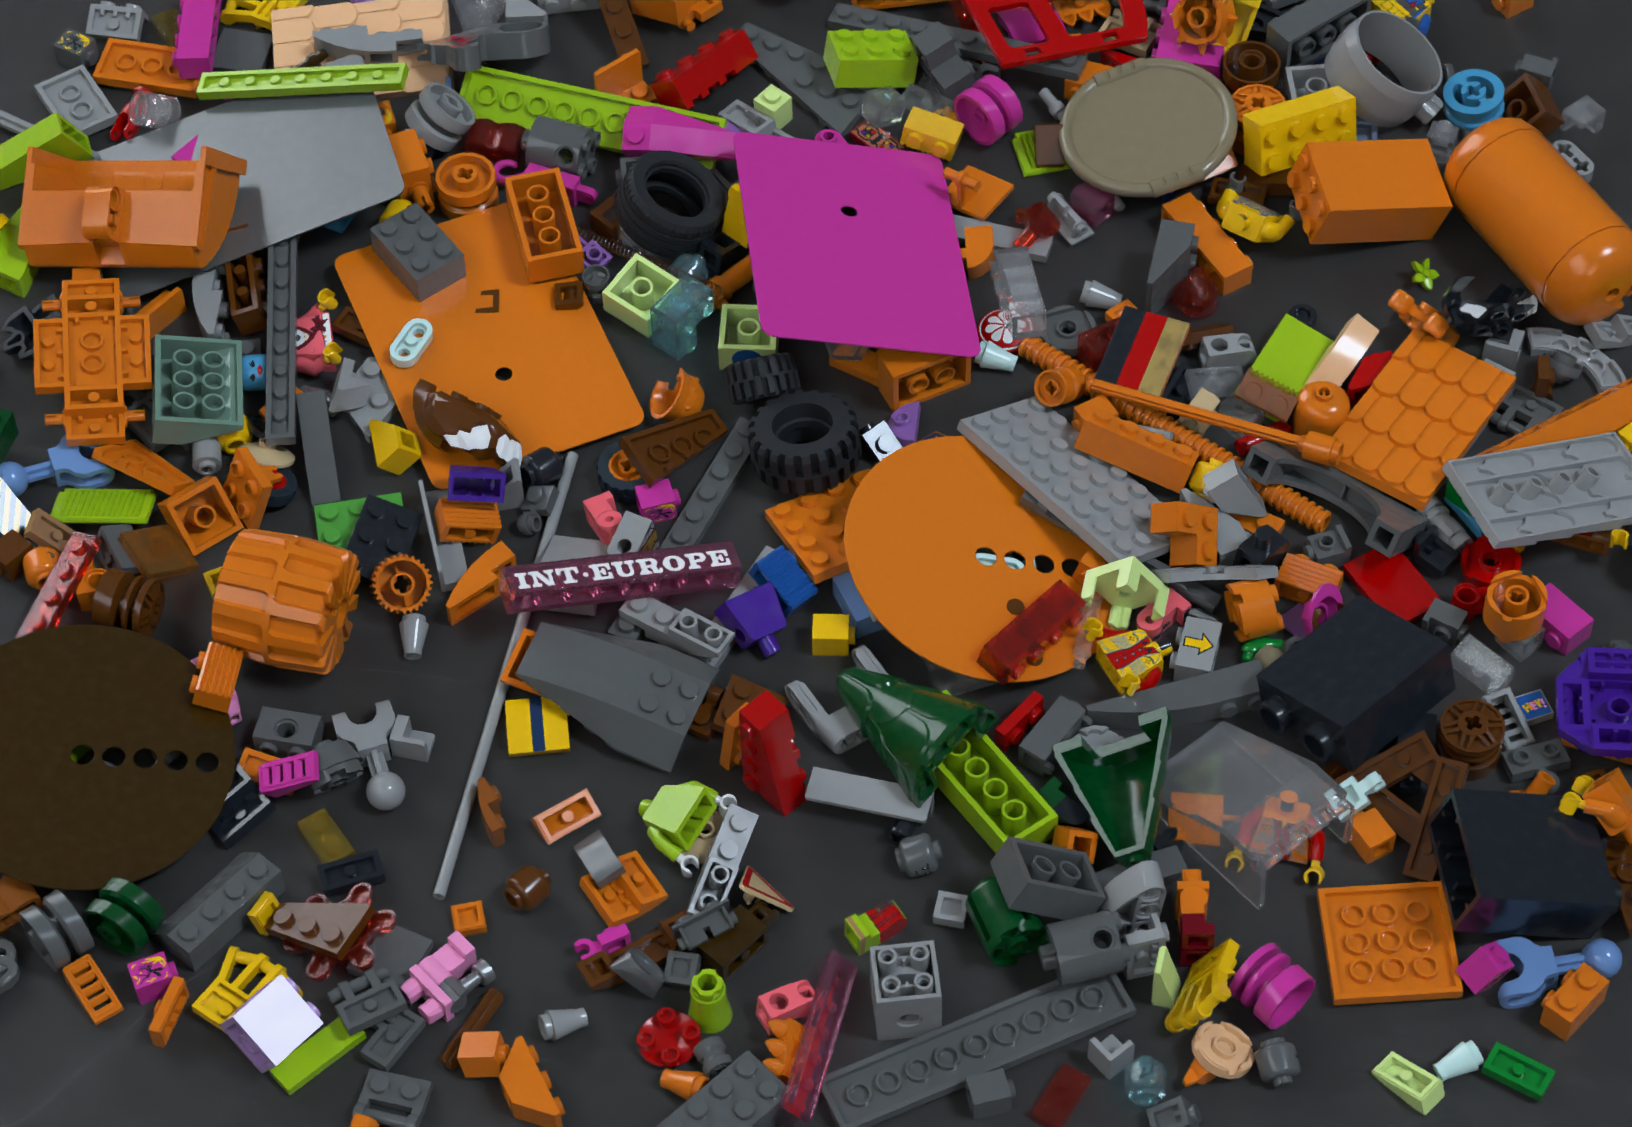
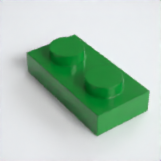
(1518, 1071)

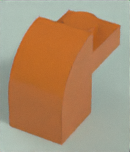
(978, 250)

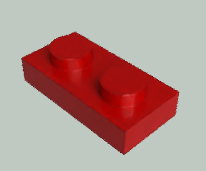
(1024, 716)

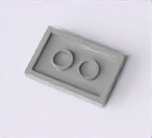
(77, 100)

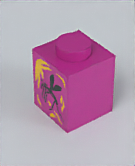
(657, 502)
(1485, 967)
(152, 977)

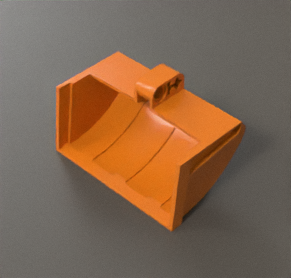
(127, 210)

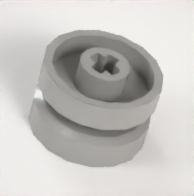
(440, 116)

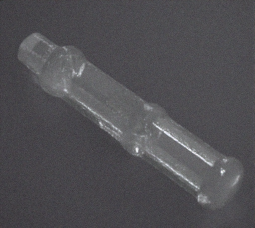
(1082, 646)

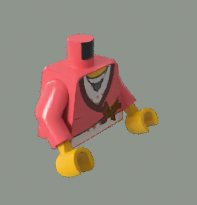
(315, 338)

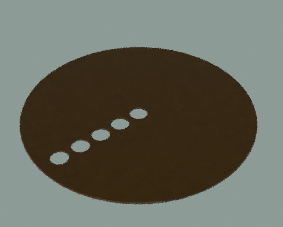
(96, 821)

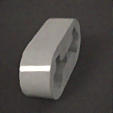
(1575, 158)

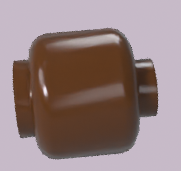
(527, 888)

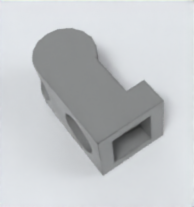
(1226, 350)

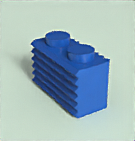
(790, 583)

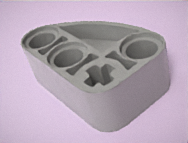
(1135, 896)

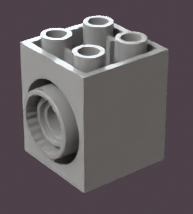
(905, 990)

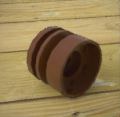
(128, 601)
(1471, 734)

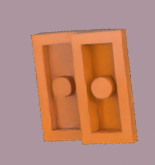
(628, 895)

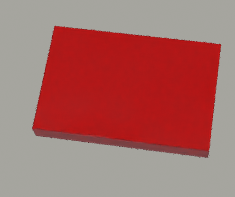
(1391, 584)

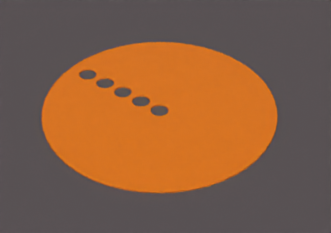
(916, 564)

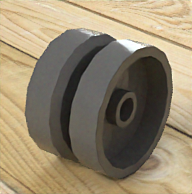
(56, 930)

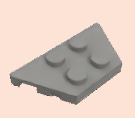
(380, 402)

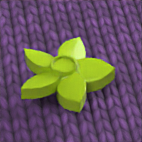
(1424, 274)

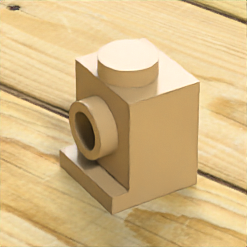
(1204, 400)

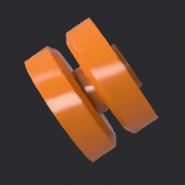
(466, 185)

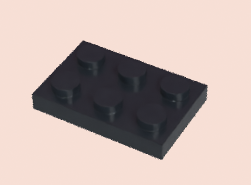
(382, 532)

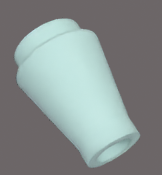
(995, 357)
(1459, 1061)

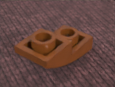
(490, 811)

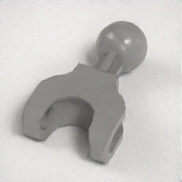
(371, 742)

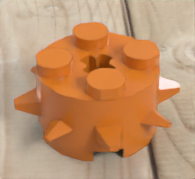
(1204, 22)

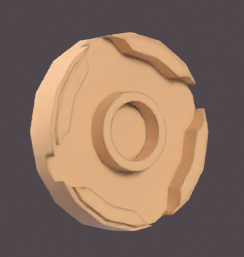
(1223, 1049)

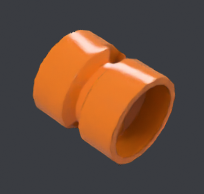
(1059, 386)

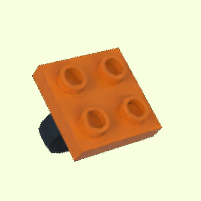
(256, 487)

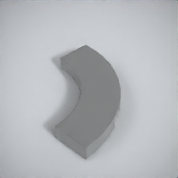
(1595, 364)
(1216, 572)

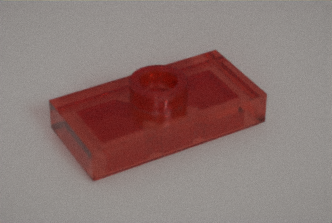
(1061, 1097)

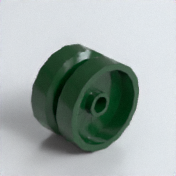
(123, 916)

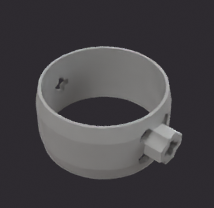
(1403, 52)

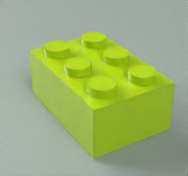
(870, 58)

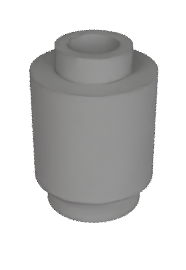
(207, 456)

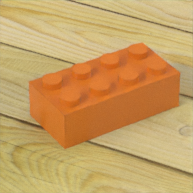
(544, 225)

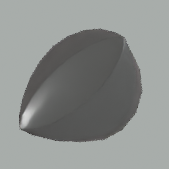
(639, 971)

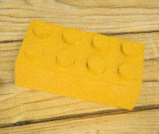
(1280, 131)

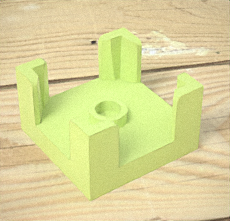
(1126, 586)

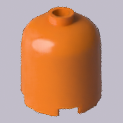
(1320, 408)

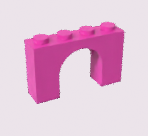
(1169, 47)

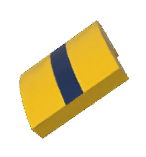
(536, 727)

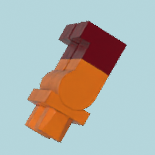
(1190, 910)

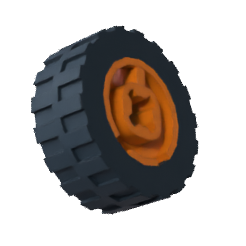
(614, 475)

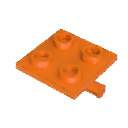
(976, 191)

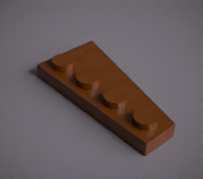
(668, 446)

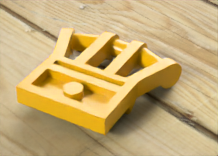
(260, 11)
(1204, 987)
(225, 998)

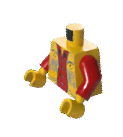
(1128, 656)

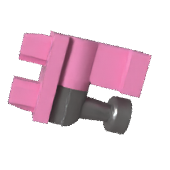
(438, 978)

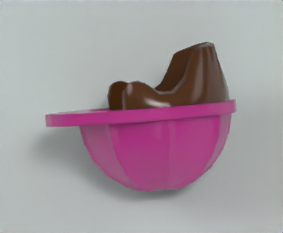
(1323, 605)

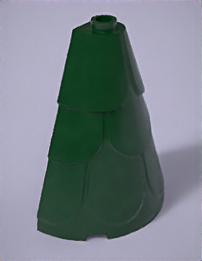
(910, 725)
(1122, 785)

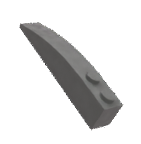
(1188, 700)

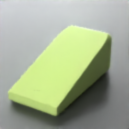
(1165, 980)
(1409, 1082)

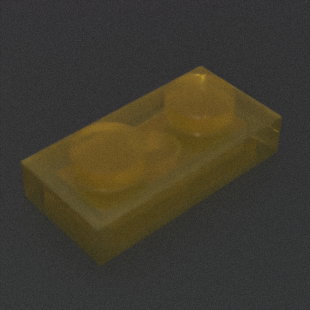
(325, 837)

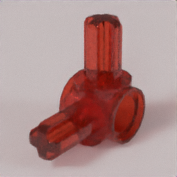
(1039, 223)

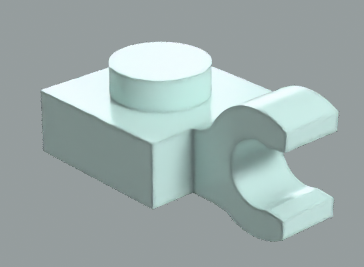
(1358, 791)

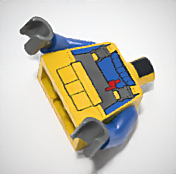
(1414, 11)

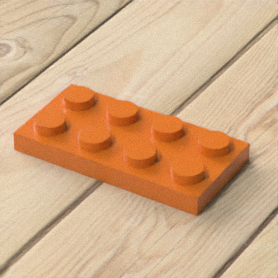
(142, 64)

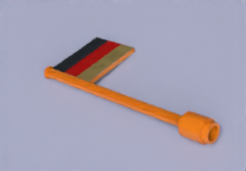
(1141, 364)

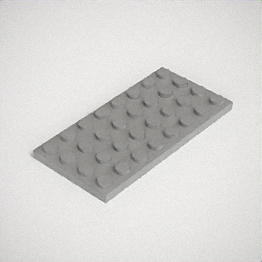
(1082, 491)

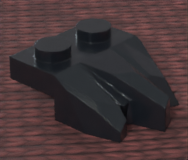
(21, 326)

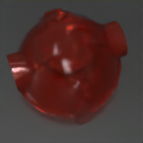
(1195, 291)

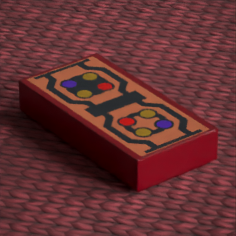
(867, 135)

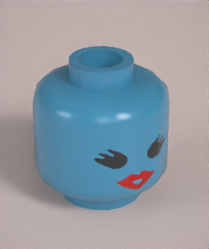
(254, 372)

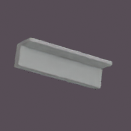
(447, 555)
(865, 795)

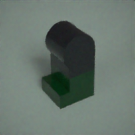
(1069, 812)

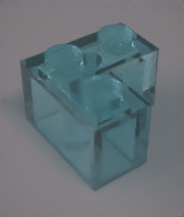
(678, 313)

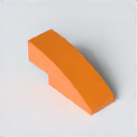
(479, 583)

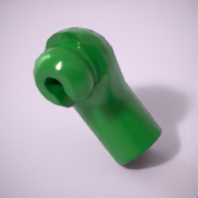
(1252, 647)

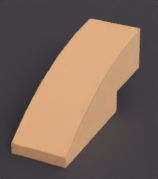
(1345, 351)

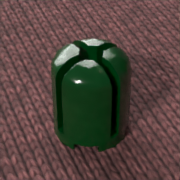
(1001, 930)

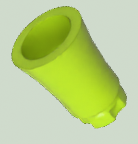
(709, 1002)

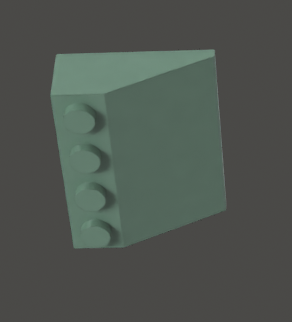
(195, 388)

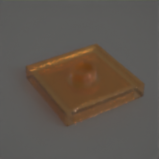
(158, 552)

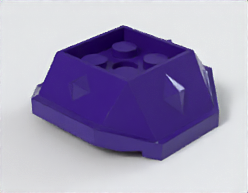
(1597, 702)

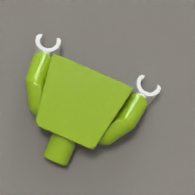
(678, 818)

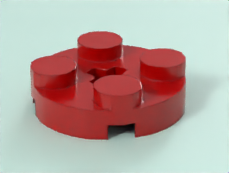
(1477, 554)

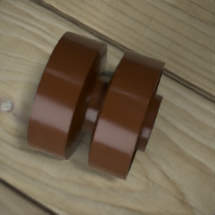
(1250, 64)

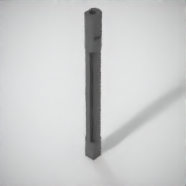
(1189, 590)

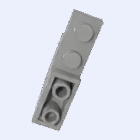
(373, 48)
(210, 302)
(676, 629)
(723, 858)

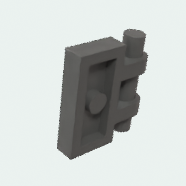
(1524, 406)
(370, 1006)

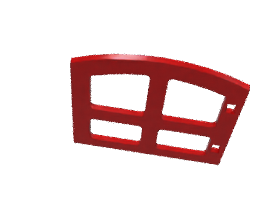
(1058, 42)

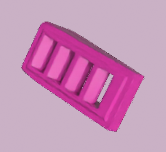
(287, 774)

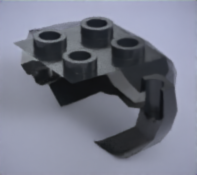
(1489, 317)

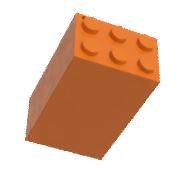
(1369, 191)

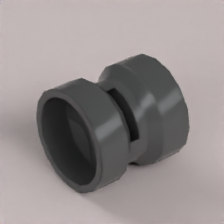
(595, 280)
(712, 1056)

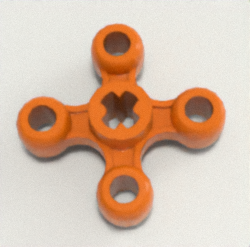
(1422, 317)

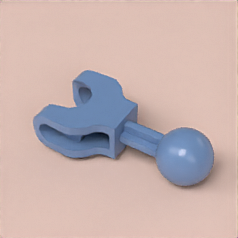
(65, 464)
(1541, 970)

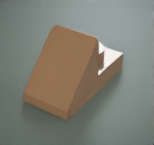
(47, 531)

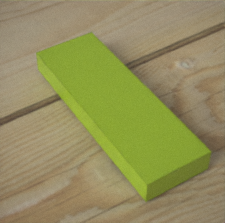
(315, 1056)

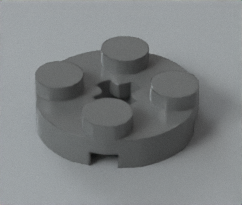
(1066, 317)

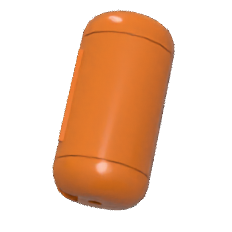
(1542, 220)

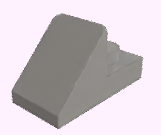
(348, 390)

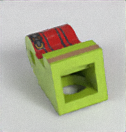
(874, 926)

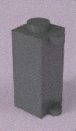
(1057, 725)

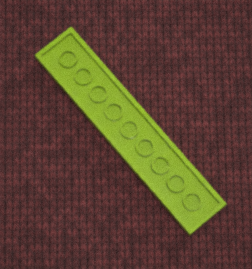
(522, 98)

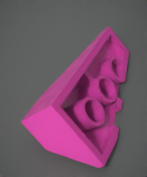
(660, 129)

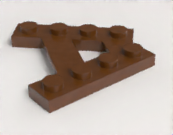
(1441, 774)

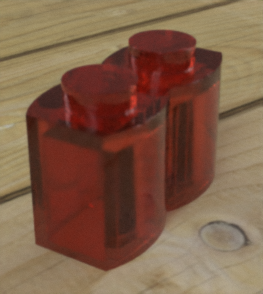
(495, 140)

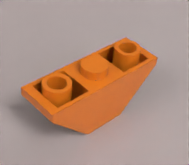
(528, 1088)

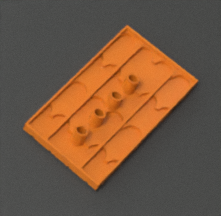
(1418, 417)

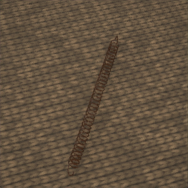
(627, 257)

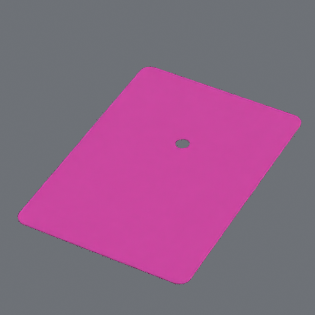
(859, 279)

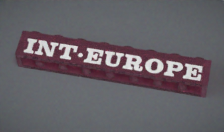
(619, 577)

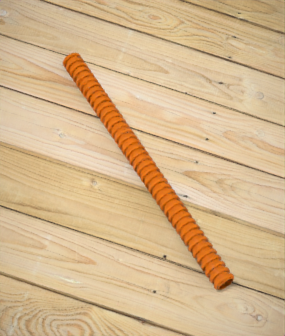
(1277, 495)

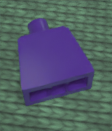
(475, 484)
(754, 618)

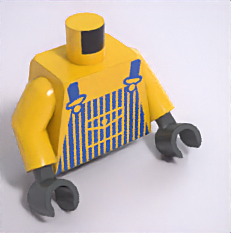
(1252, 219)

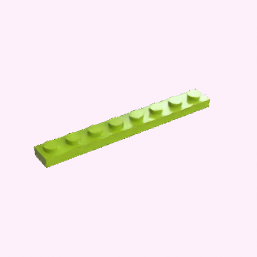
(302, 81)

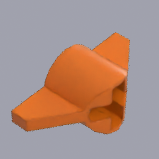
(1197, 1074)

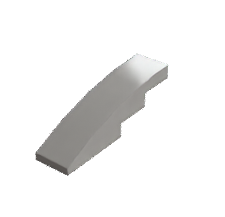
(750, 119)

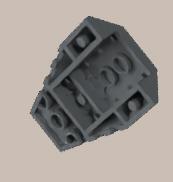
(620, 688)

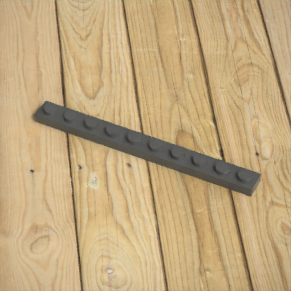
(969, 42)
(281, 343)
(701, 507)

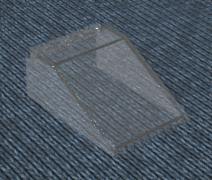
(1248, 804)

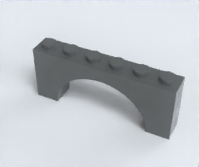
(1388, 522)

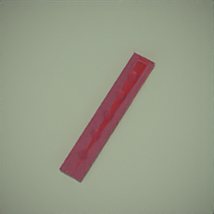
(819, 1036)

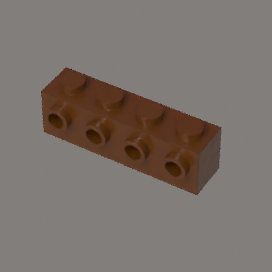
(247, 291)

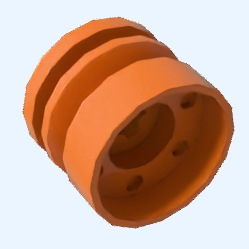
(1250, 99)

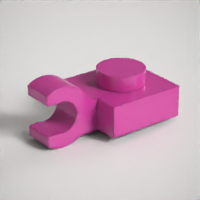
(609, 940)

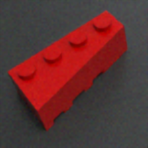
(704, 70)
(771, 754)

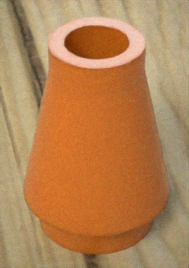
(683, 1082)

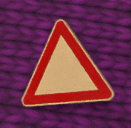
(756, 886)

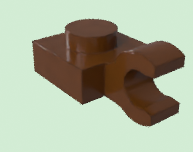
(1544, 378)
(701, 725)

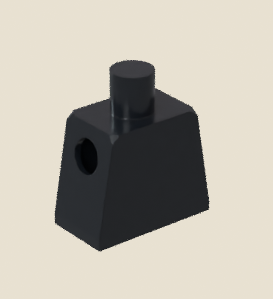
(1262, 548)

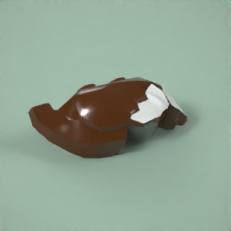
(463, 425)

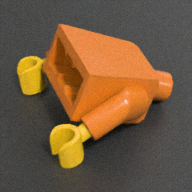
(1606, 798)

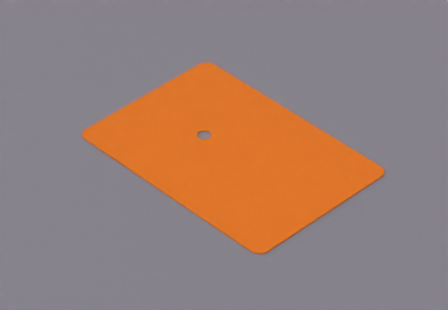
(562, 366)

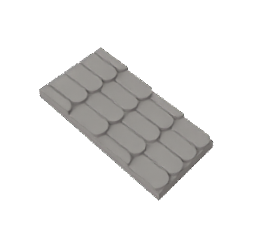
(1547, 489)

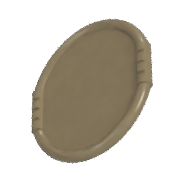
(1148, 127)

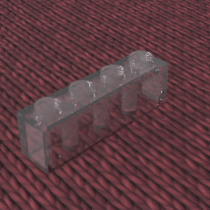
(1018, 293)

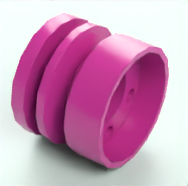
(1272, 986)

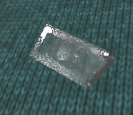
(1481, 665)

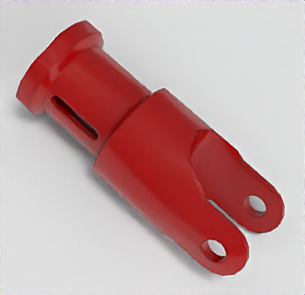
(123, 124)

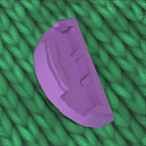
(905, 423)

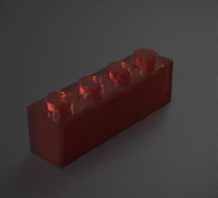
(1032, 632)

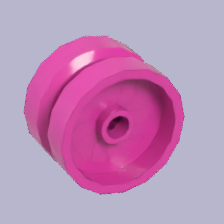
(988, 110)

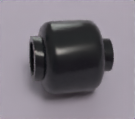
(541, 467)

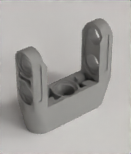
(837, 729)

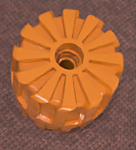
(286, 600)

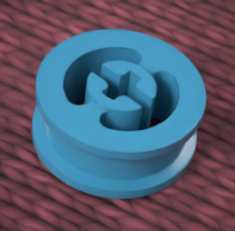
(1471, 89)

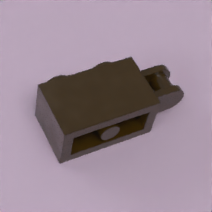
(737, 946)

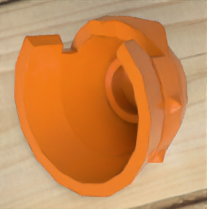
(682, 401)

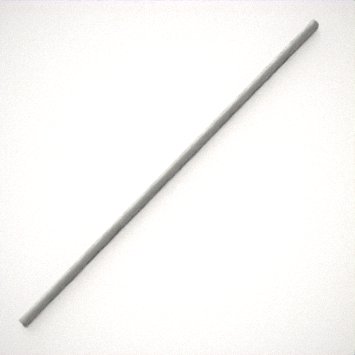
(498, 699)

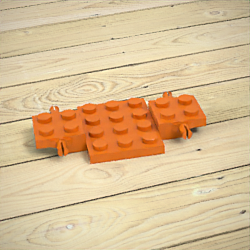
(92, 360)

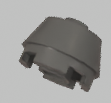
(337, 765)

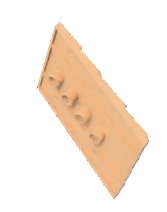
(295, 26)

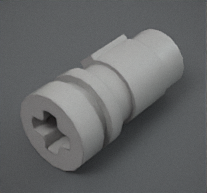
(1449, 529)

